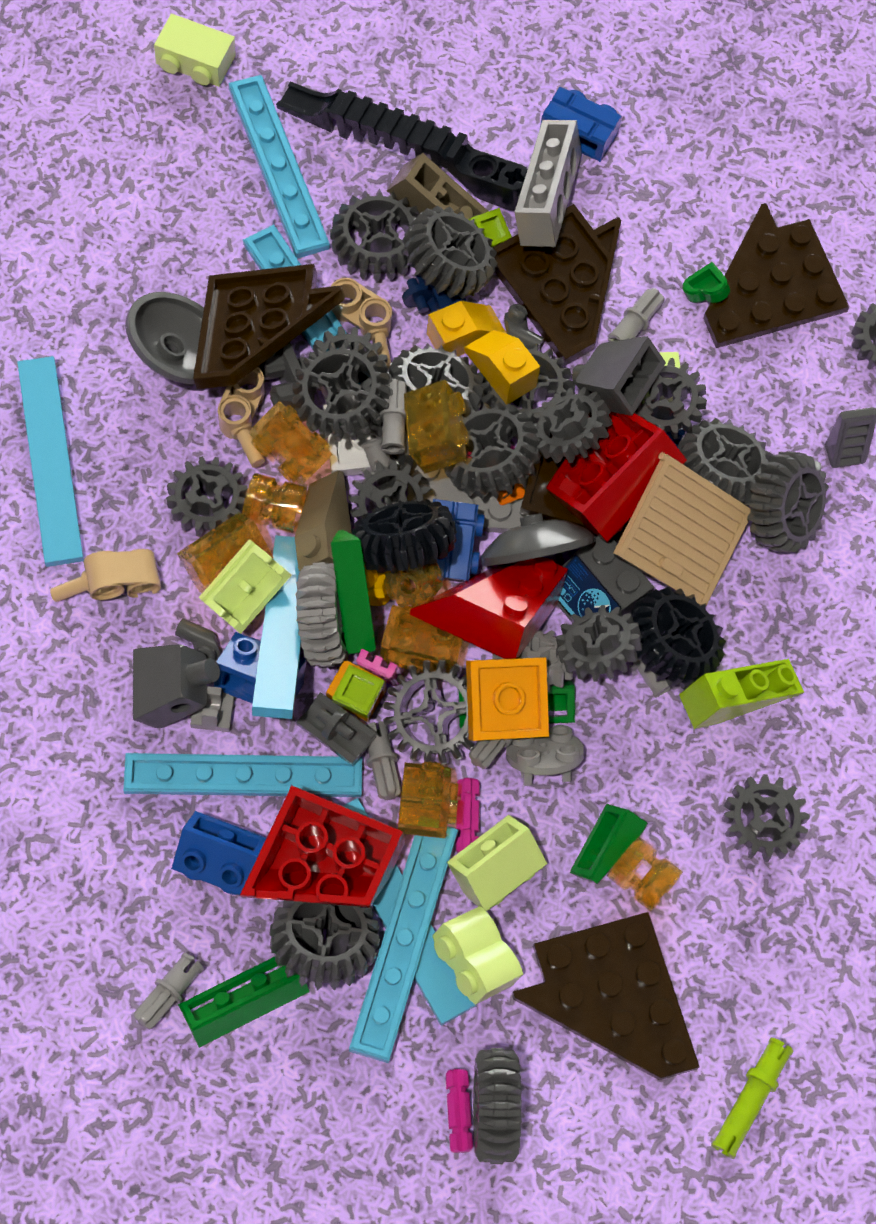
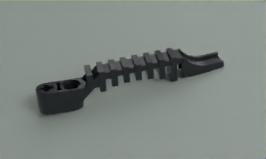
(483, 174)

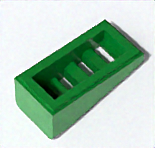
(607, 842)

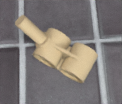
(365, 305)
(243, 403)
(108, 573)

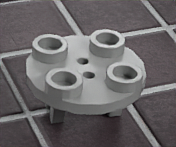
(546, 755)

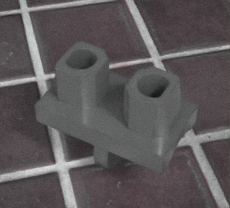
(282, 366)
(336, 729)

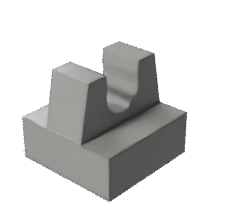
(216, 713)

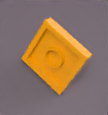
(507, 698)

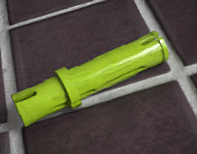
(750, 1101)

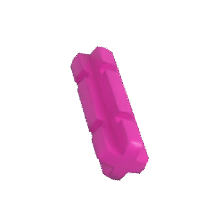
(467, 812)
(459, 1111)

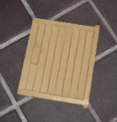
(683, 530)

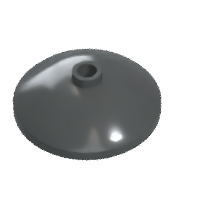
(166, 333)
(536, 539)

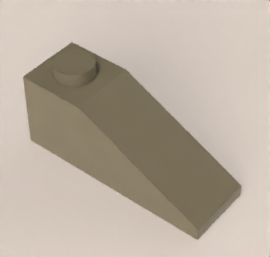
(430, 186)
(321, 518)

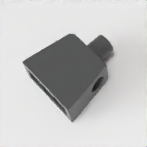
(621, 372)
(170, 683)

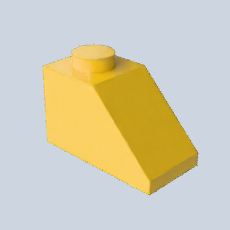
(461, 325)
(504, 364)

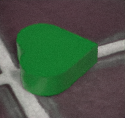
(706, 285)

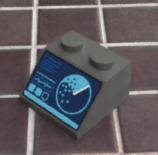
(599, 579)

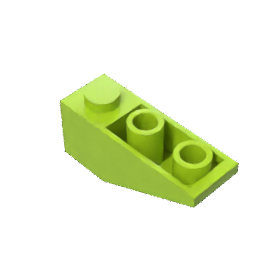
(739, 691)

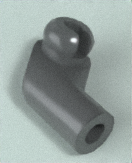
(517, 326)
(202, 638)

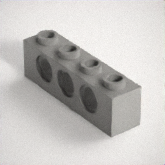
(548, 183)

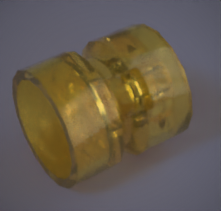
(274, 503)
(656, 882)

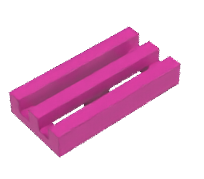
(379, 667)

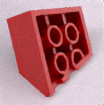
(611, 480)
(499, 606)
(323, 854)

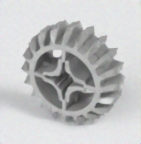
(320, 616)

